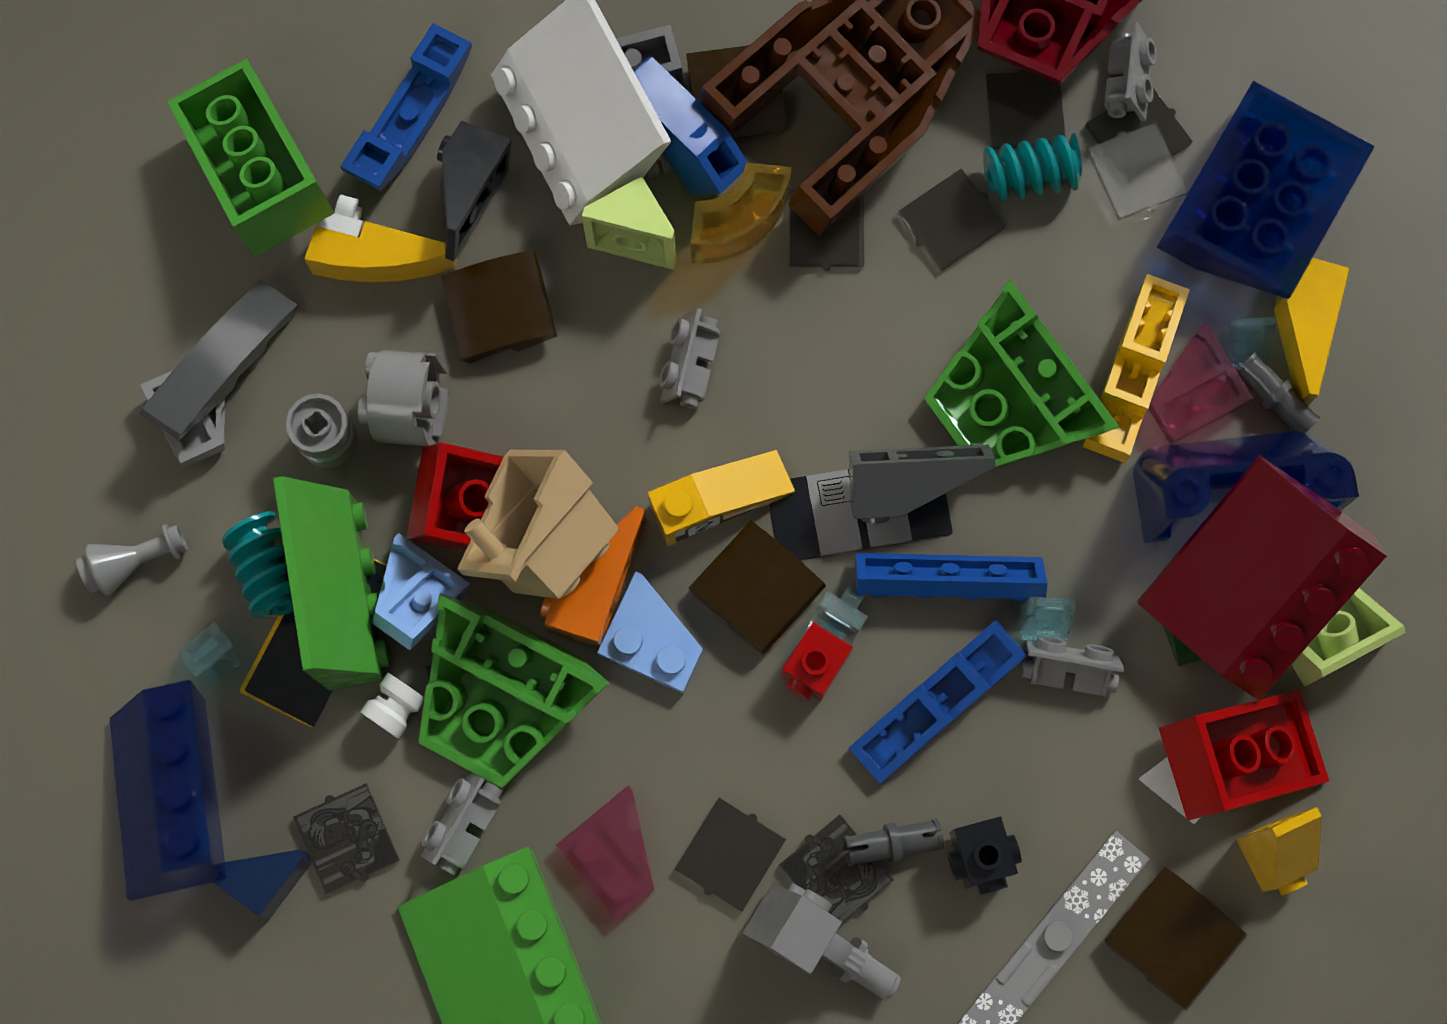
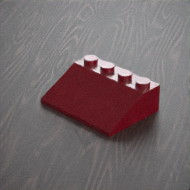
(1262, 577)

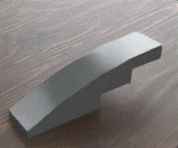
(218, 360)

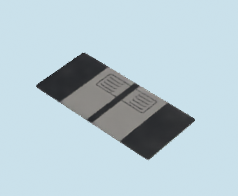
(821, 521)

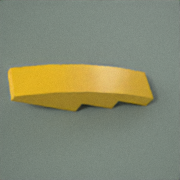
(1139, 364)

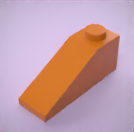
(588, 609)

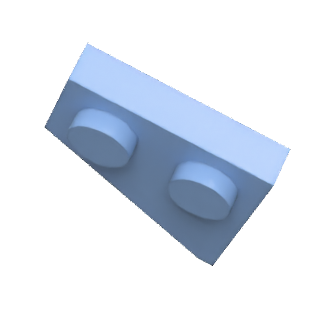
(411, 592)
(650, 638)

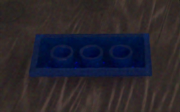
(166, 791)

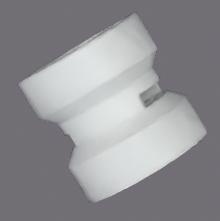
(393, 705)

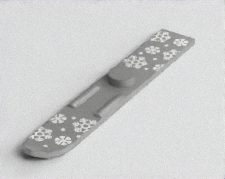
(1058, 934)

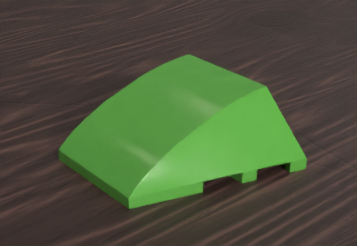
(1016, 387)
(498, 691)

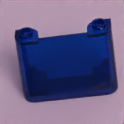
(1179, 478)

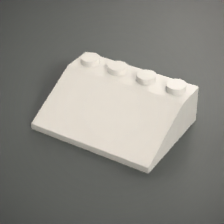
(579, 107)

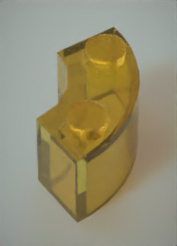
(742, 216)

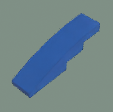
(938, 701)

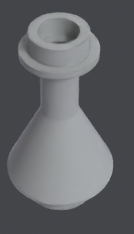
(108, 566)

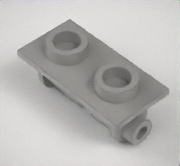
(1133, 58)
(691, 342)
(1091, 666)
(466, 806)

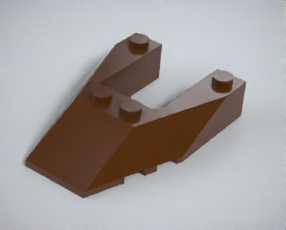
(872, 64)

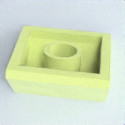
(631, 226)
(1349, 635)

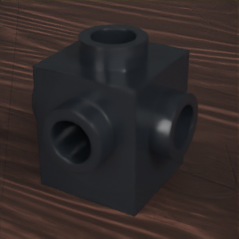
(991, 838)

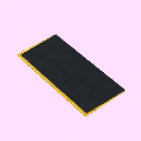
(278, 673)

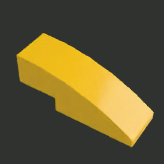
(376, 255)

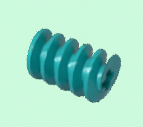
(1033, 166)
(260, 565)

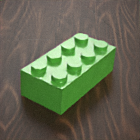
(250, 158)

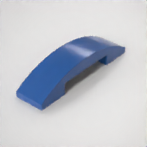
(411, 110)

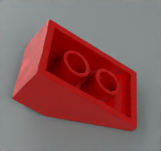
(450, 494)
(1243, 754)

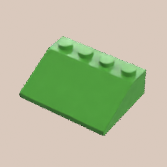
(330, 583)
(498, 948)

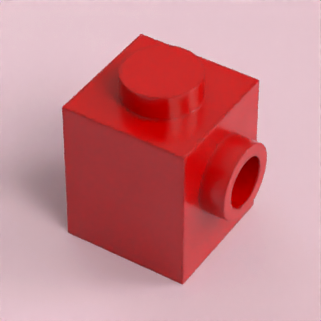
(815, 663)

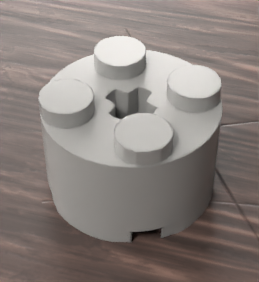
(404, 397)

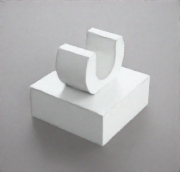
(346, 217)

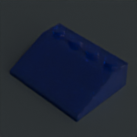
(1266, 194)

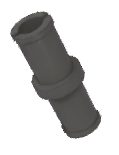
(1276, 394)
(892, 842)

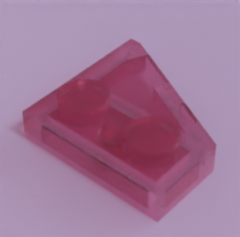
(1198, 389)
(612, 855)

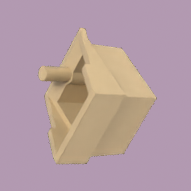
(538, 525)

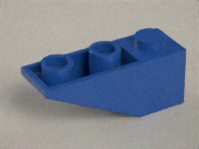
(700, 145)

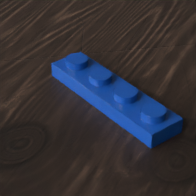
(950, 576)

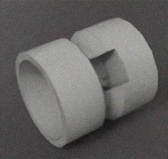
(321, 430)

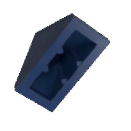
(264, 880)

